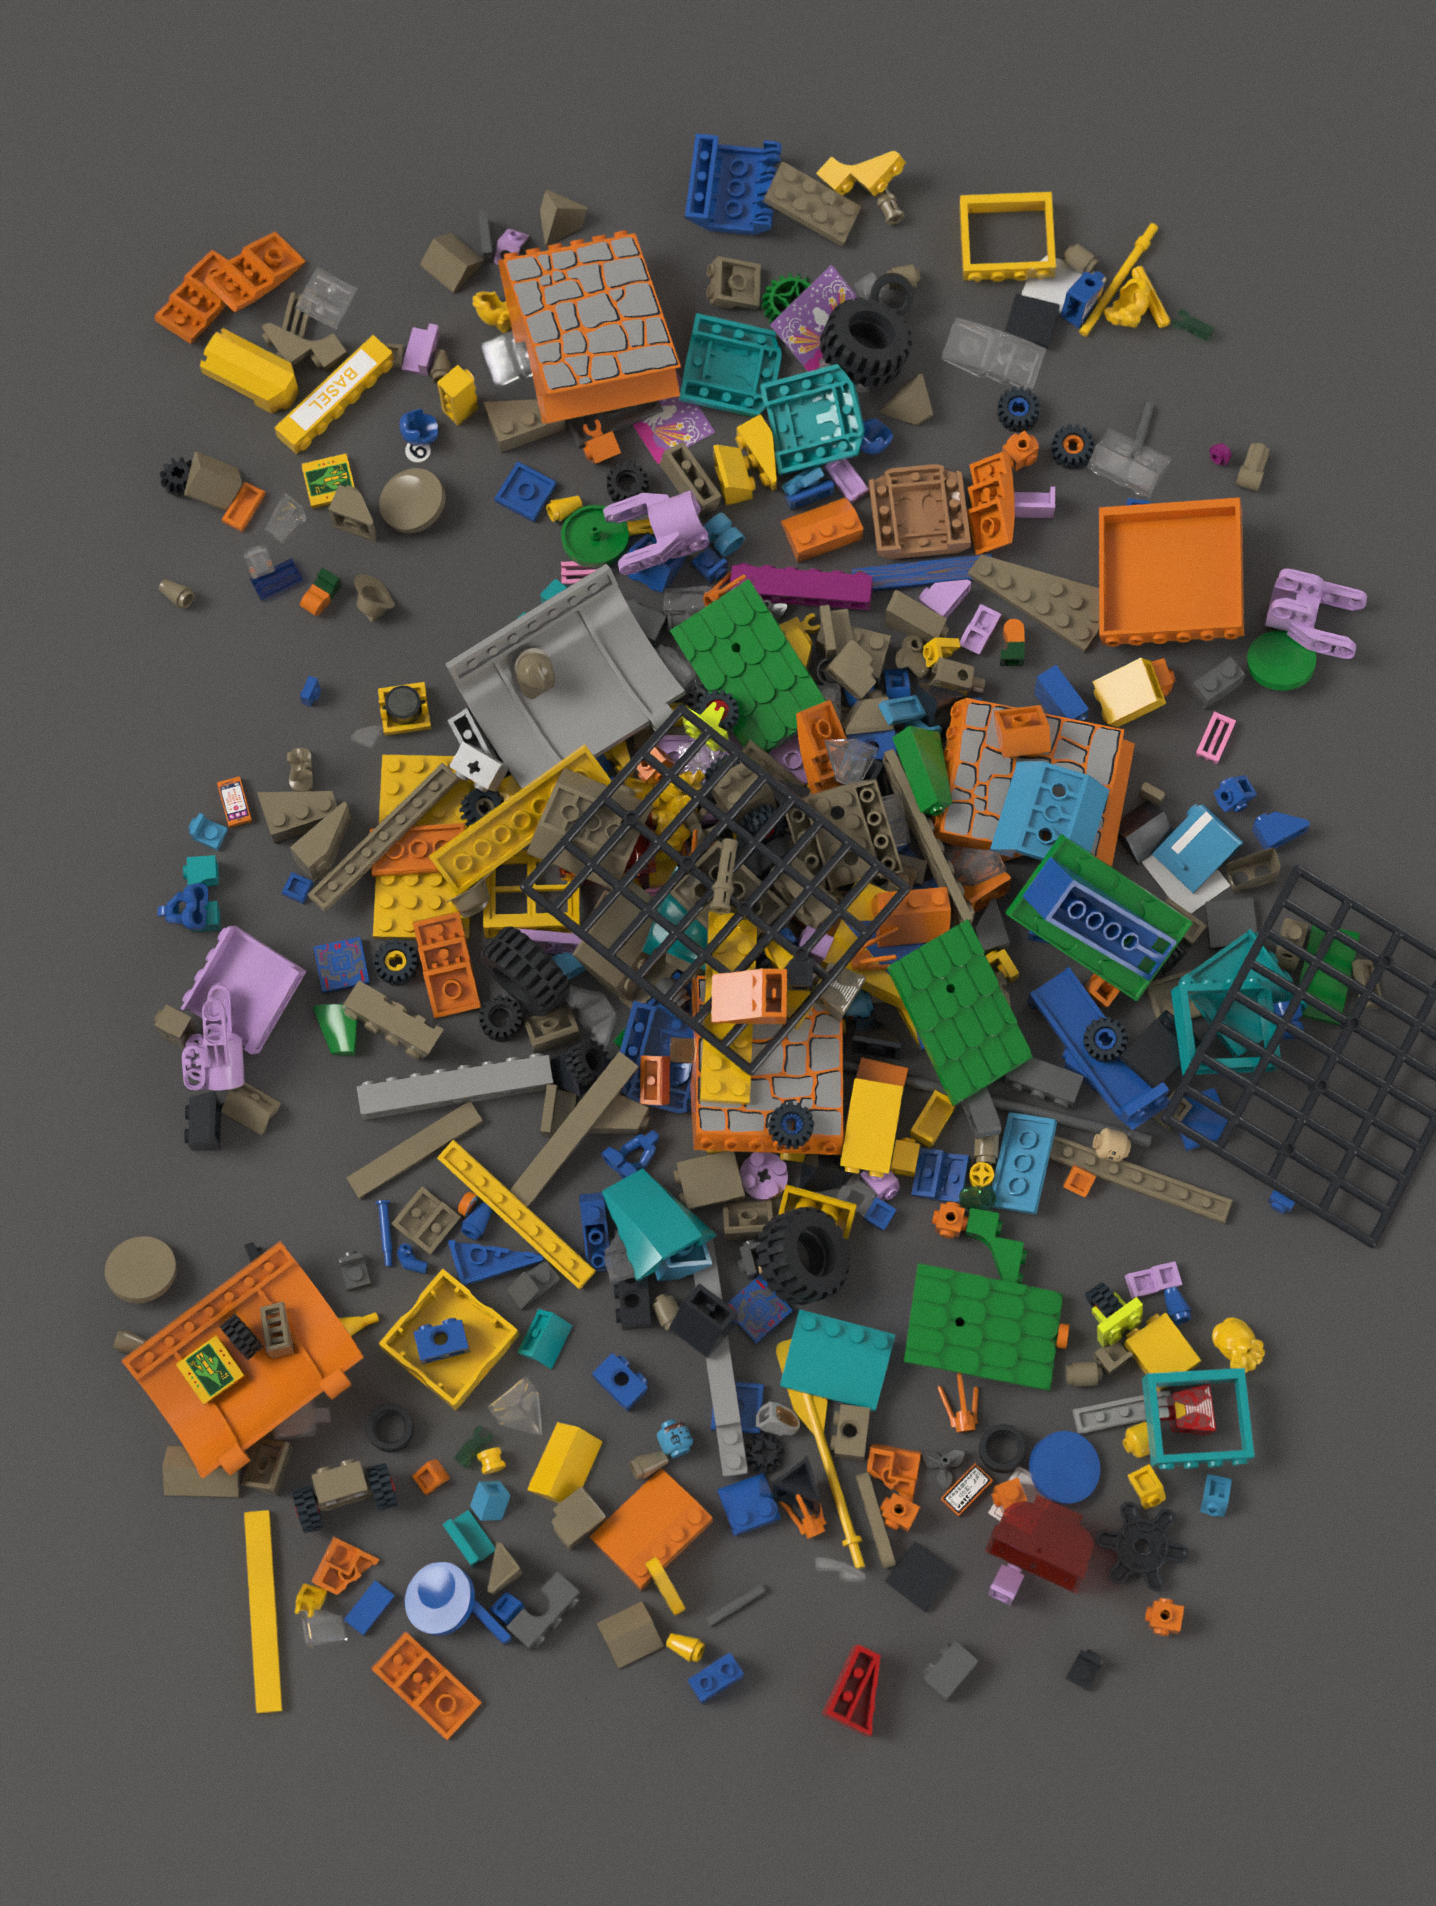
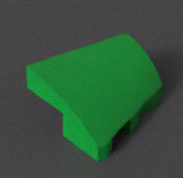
(337, 1029)

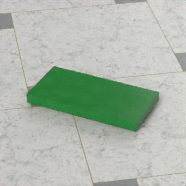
(1324, 986)

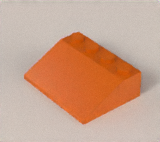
(651, 1524)

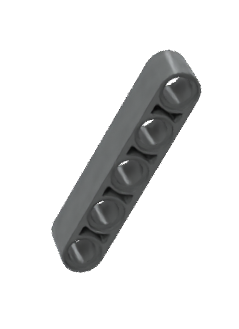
(982, 1114)

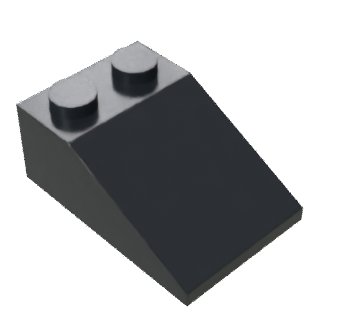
(1156, 1051)

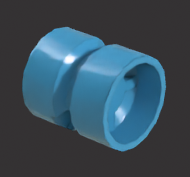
(726, 538)

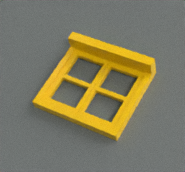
(494, 923)

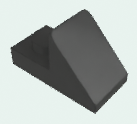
(533, 1284)

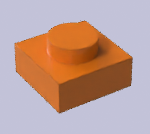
(1079, 1180)

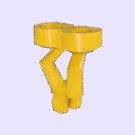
(678, 798)

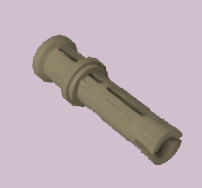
(887, 203)
(723, 886)

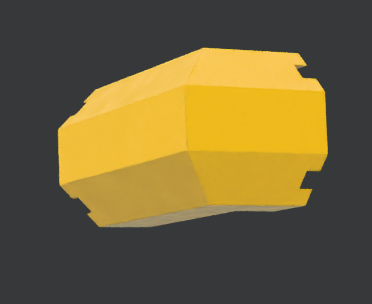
(250, 371)

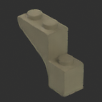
(294, 348)

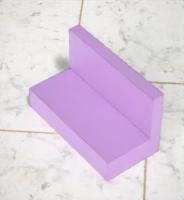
(421, 349)

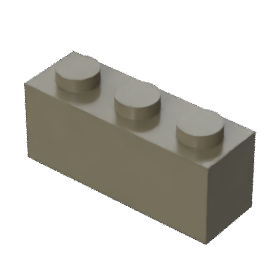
(688, 475)

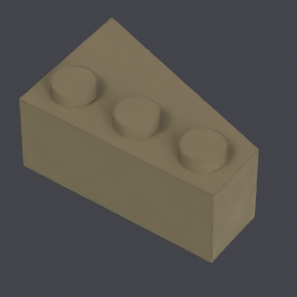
(518, 423)
(874, 643)
(295, 812)
(813, 911)

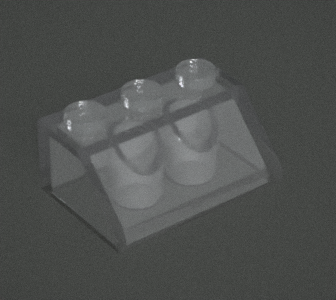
(1139, 473)

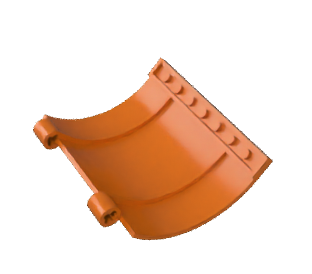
(271, 1386)

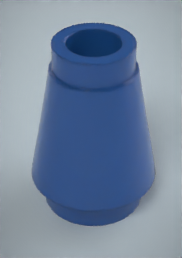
(476, 1222)
(1176, 1306)

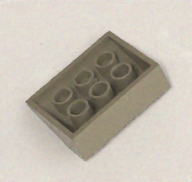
(690, 890)
(606, 931)

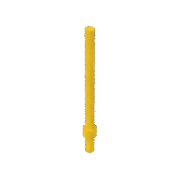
(1141, 245)

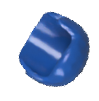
(418, 428)
(875, 437)

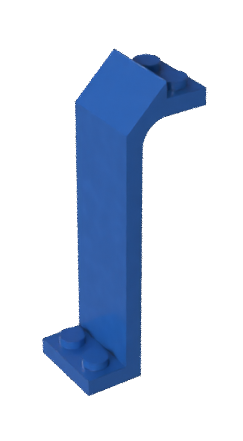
(1069, 1012)

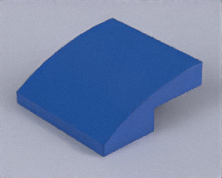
(1203, 1120)
(940, 1175)

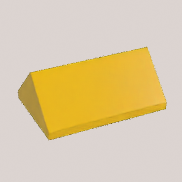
(839, 1210)
(564, 1463)

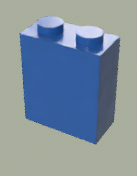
(1059, 695)

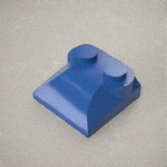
(749, 1504)

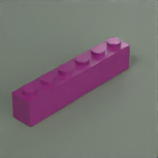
(808, 587)

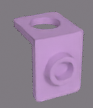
(510, 241)

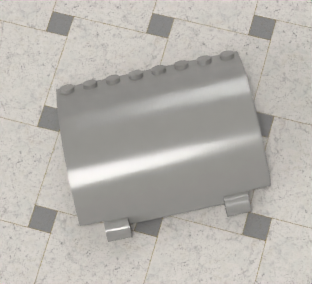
(603, 686)

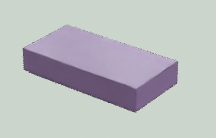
(846, 480)

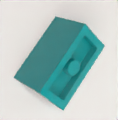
(545, 1338)
(469, 1538)

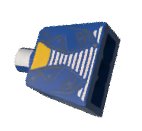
(1088, 292)

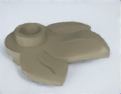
(912, 656)

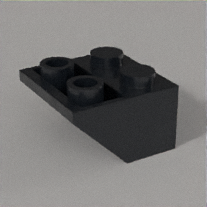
(704, 1320)

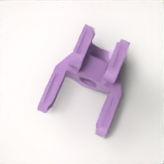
(673, 523)
(1296, 605)
(219, 1050)

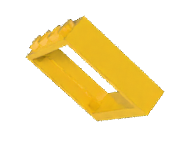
(1007, 203)

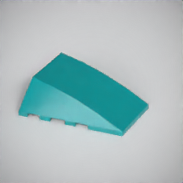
(652, 1222)

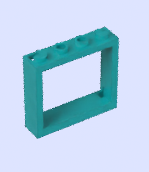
(1184, 1023)
(1192, 1460)

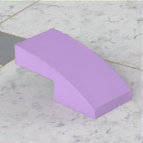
(980, 629)
(1153, 1280)

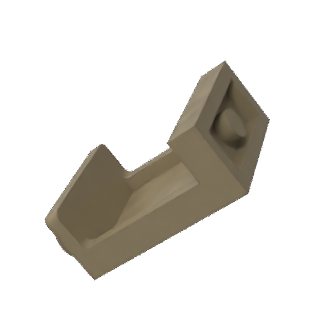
(709, 1180)

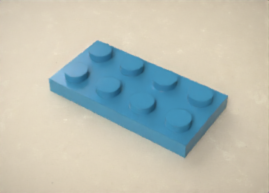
(1023, 1162)

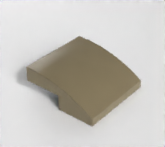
(425, 1220)

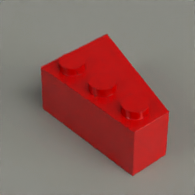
(854, 1692)

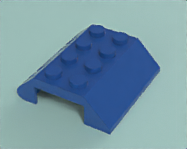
(730, 186)

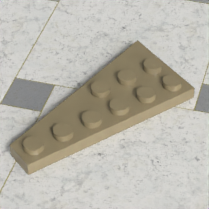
(1052, 601)

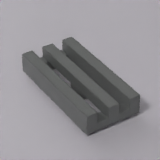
(485, 236)

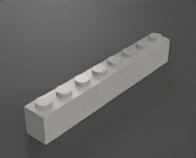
(454, 1087)

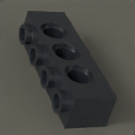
(636, 1317)

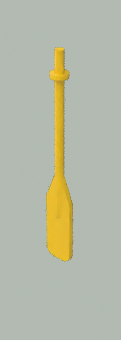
(812, 1413)

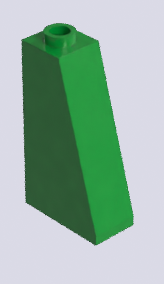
(925, 768)

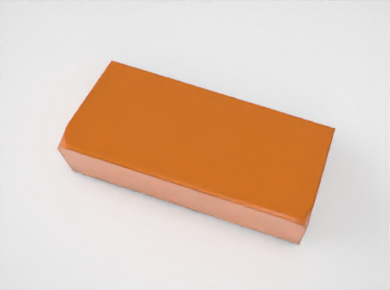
(655, 1080)

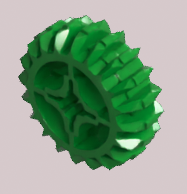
(776, 297)

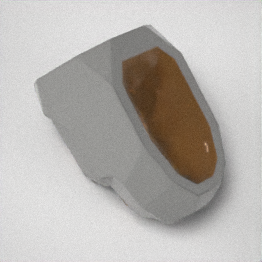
(777, 1419)

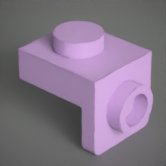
(884, 1187)

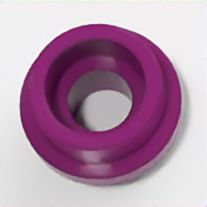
(1220, 454)

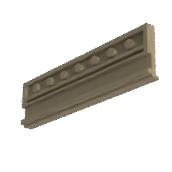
(923, 832)

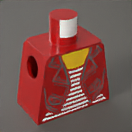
(1190, 1411)

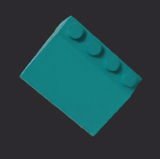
(837, 1360)

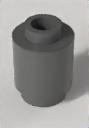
(681, 999)

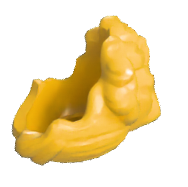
(1130, 305)
(492, 310)
(675, 840)
(1238, 1344)

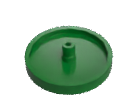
(593, 540)
(1280, 661)

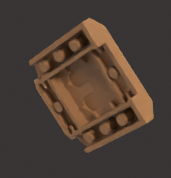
(919, 512)

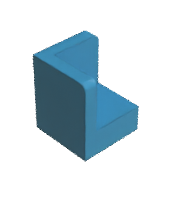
(490, 1500)

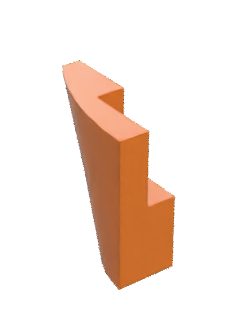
(895, 1467)
(341, 1566)

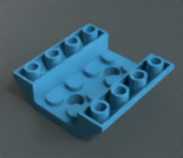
(1034, 808)

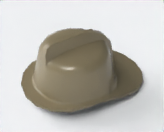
(372, 597)
(534, 672)
(473, 899)

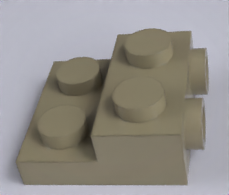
(734, 283)

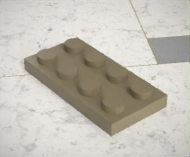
(811, 203)

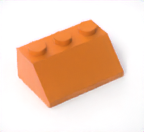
(822, 529)
(919, 916)

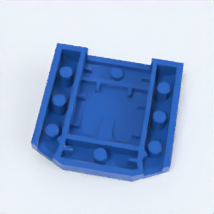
(641, 1036)

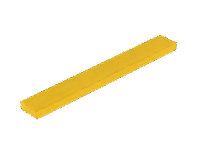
(516, 1214)
(263, 1612)

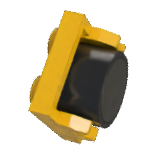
(404, 708)

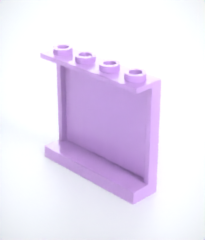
(258, 984)

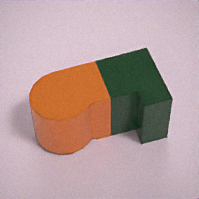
(321, 592)
(1015, 649)

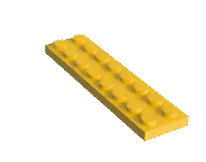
(508, 826)
(720, 1077)

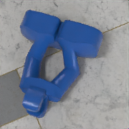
(194, 914)
(617, 1161)

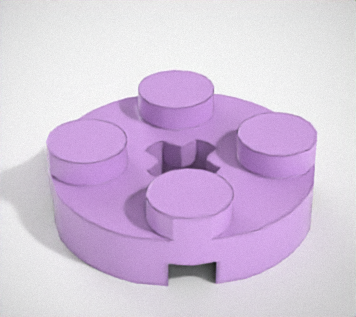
(762, 1162)

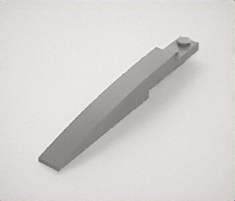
(723, 1387)

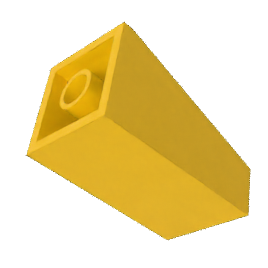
(871, 1127)

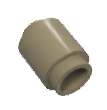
(1080, 259)
(907, 271)
(987, 1149)
(665, 1310)
(1083, 1374)

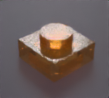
(682, 1050)

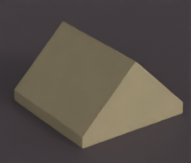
(450, 261)
(212, 481)
(552, 1030)
(746, 1219)
(267, 1466)
(630, 1635)

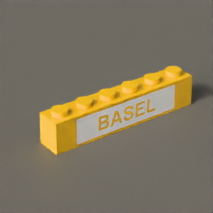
(334, 395)

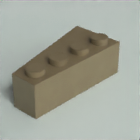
(391, 1021)

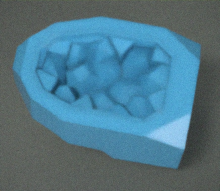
(569, 964)

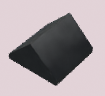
(937, 705)
(1144, 830)

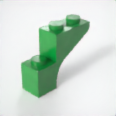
(1006, 1253)

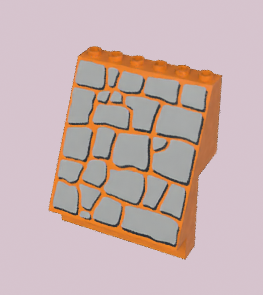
(590, 326)
(982, 777)
(800, 1070)

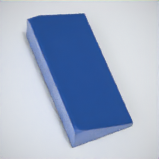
(809, 495)

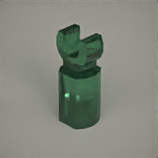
(1194, 326)
(471, 1448)

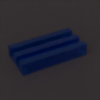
(283, 585)

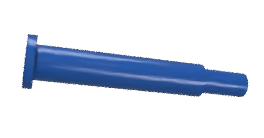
(385, 1231)

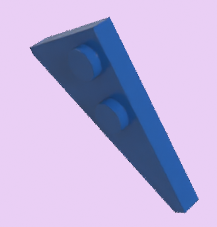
(480, 1262)

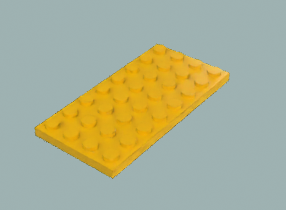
(415, 896)

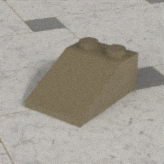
(320, 845)

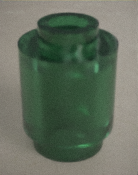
(977, 1197)

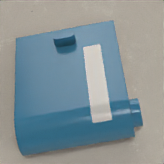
(1199, 845)

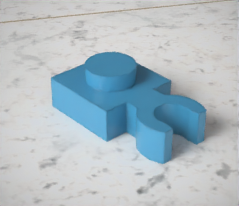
(805, 478)

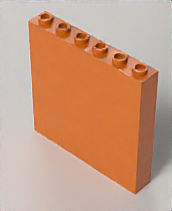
(1171, 572)

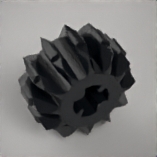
(170, 474)

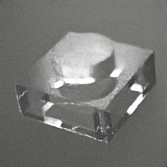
(864, 285)

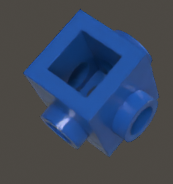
(1234, 793)

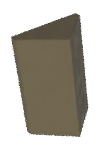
(183, 1479)

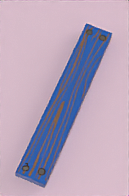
(919, 573)

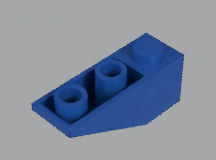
(594, 1229)

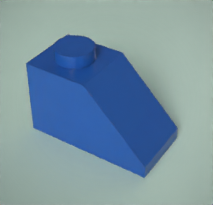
(896, 683)
(1278, 829)

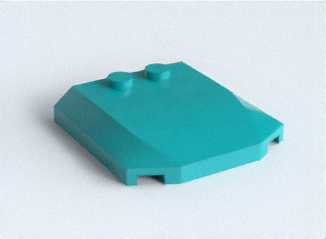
(728, 365)
(813, 418)

